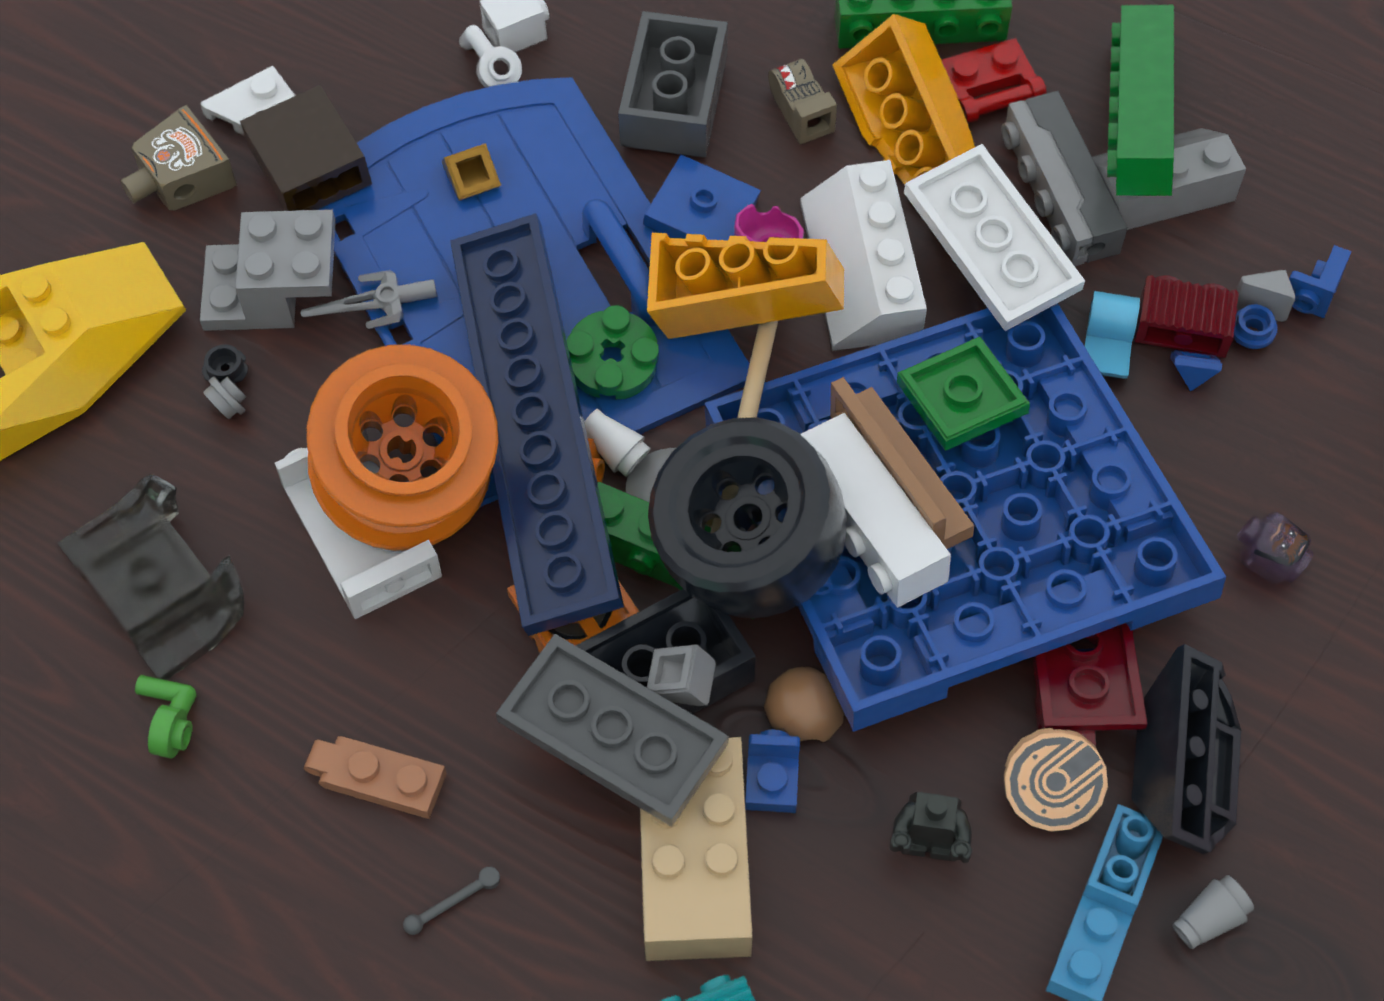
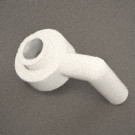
(475, 39)

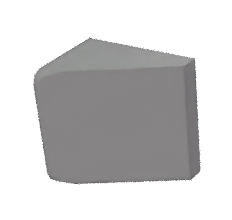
(1269, 290)
(682, 674)

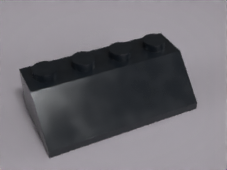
(676, 623)

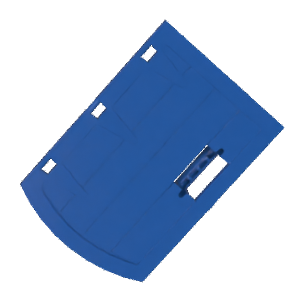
(551, 164)

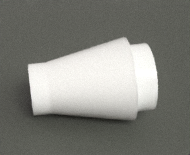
(615, 442)

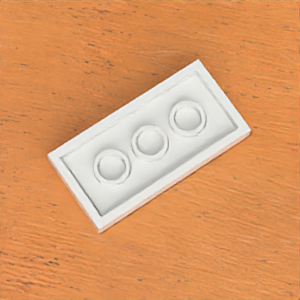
(994, 237)

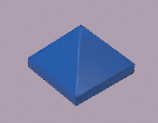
(1195, 367)

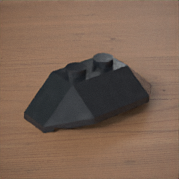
(1189, 752)

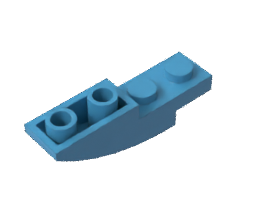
(1106, 908)

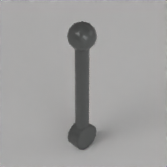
(488, 879)

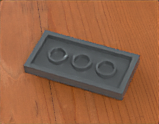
(613, 729)

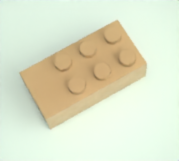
(699, 871)

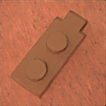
(377, 775)

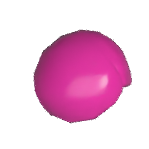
(761, 226)

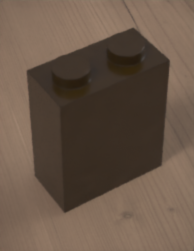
(306, 151)

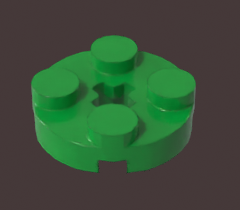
(613, 329)

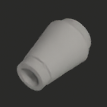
(1214, 912)

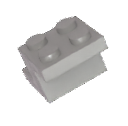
(275, 262)

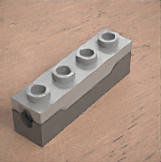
(1064, 178)

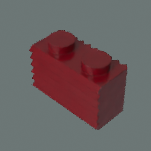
(1186, 316)

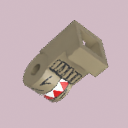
(802, 100)

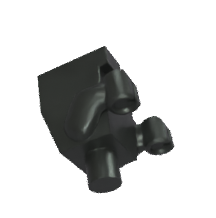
(934, 826)

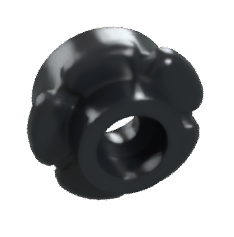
(221, 357)

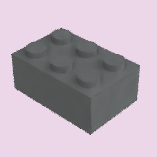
(673, 84)

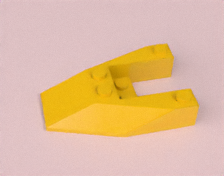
(73, 334)

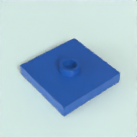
(698, 202)

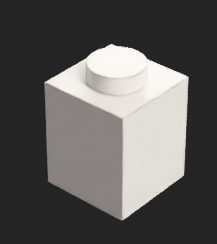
(514, 22)

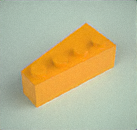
(739, 282)

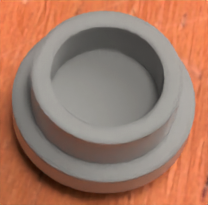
(225, 396)

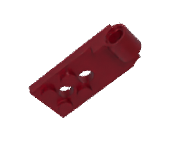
(1091, 687)

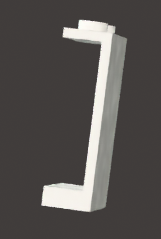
(362, 573)

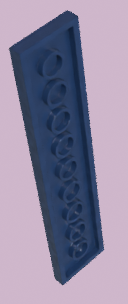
(543, 452)

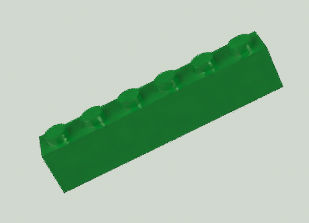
(1142, 101)

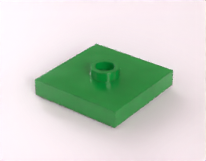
(963, 393)

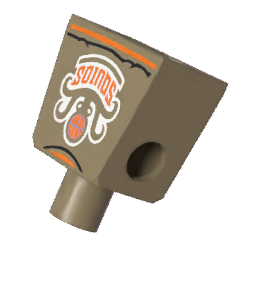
(178, 163)

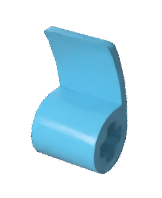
(1111, 332)

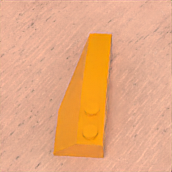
(904, 98)

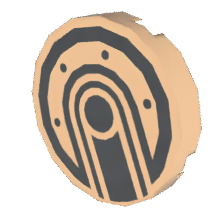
(1055, 779)

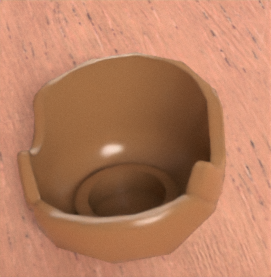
(803, 704)

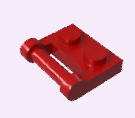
(989, 71)

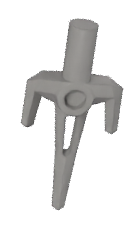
(386, 297)

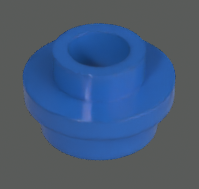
(1259, 318)

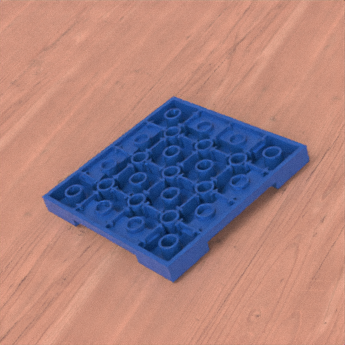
(1062, 508)

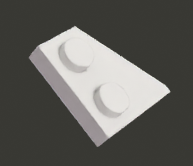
(247, 98)

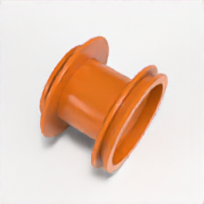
(397, 504)

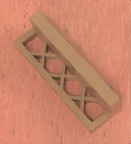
(902, 461)

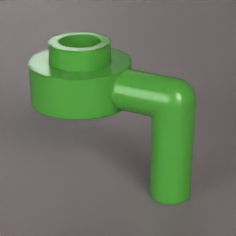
(169, 727)

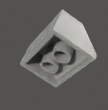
(1204, 176)

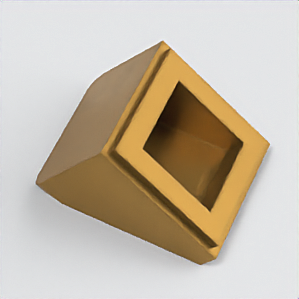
(471, 172)

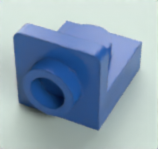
(1316, 291)
(772, 772)

